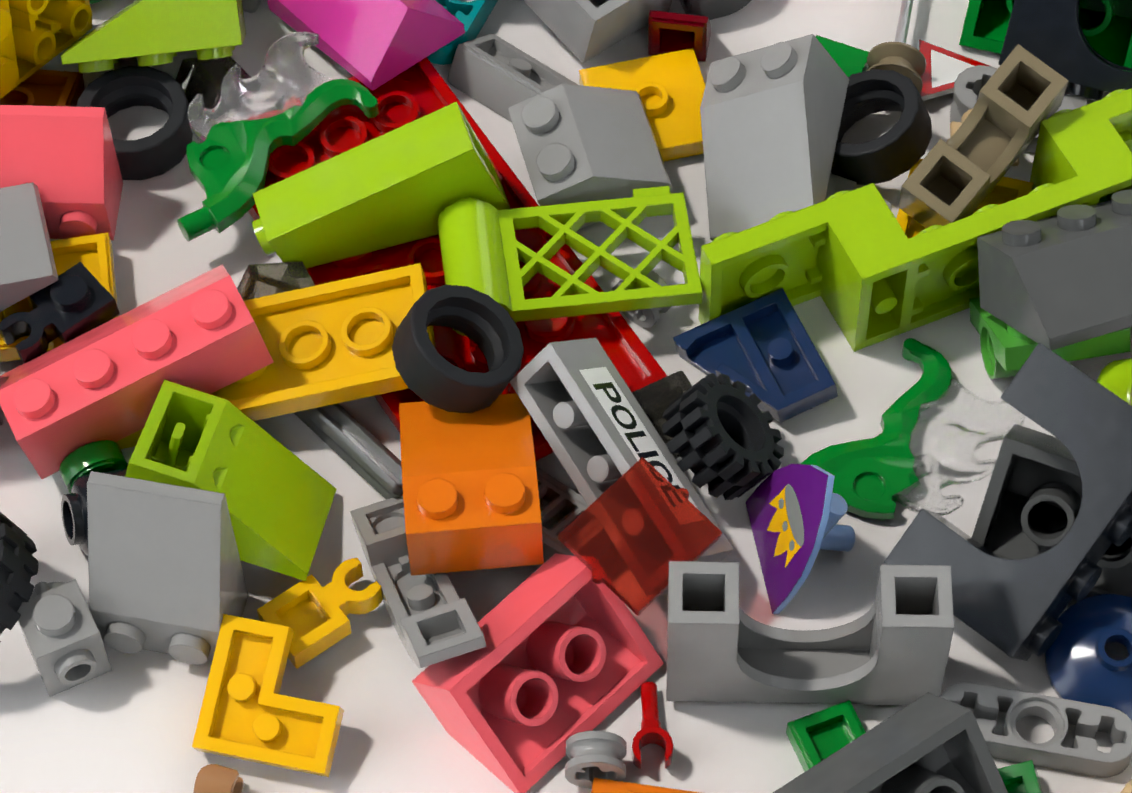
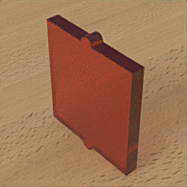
(636, 532)

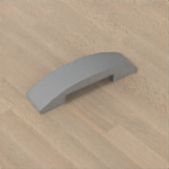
(422, 607)

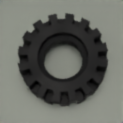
(722, 436)

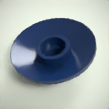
(1078, 660)

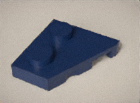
(765, 351)

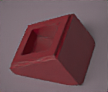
(678, 32)

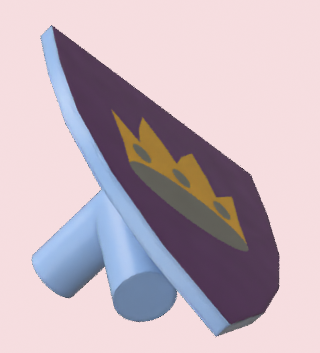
(790, 522)

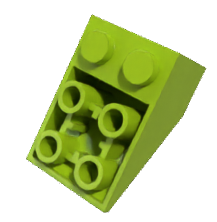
(158, 31)
(213, 446)

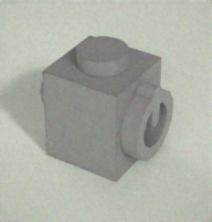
(62, 636)

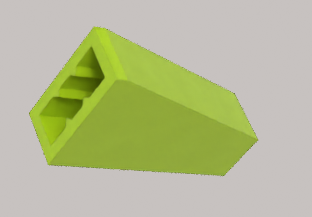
(377, 192)

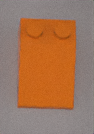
(470, 488)

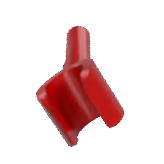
(651, 727)

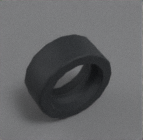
(144, 87)
(893, 151)
(481, 321)

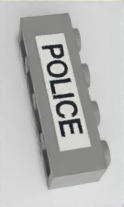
(597, 423)

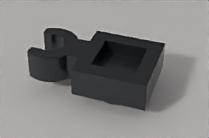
(60, 310)

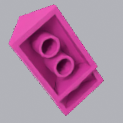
(372, 36)

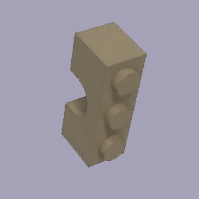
(993, 136)

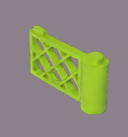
(484, 254)

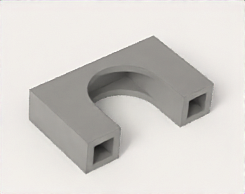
(878, 659)

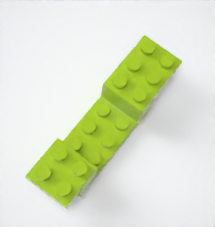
(891, 284)

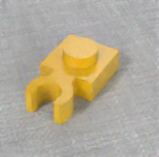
(321, 612)

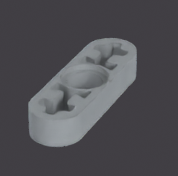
(1059, 712)

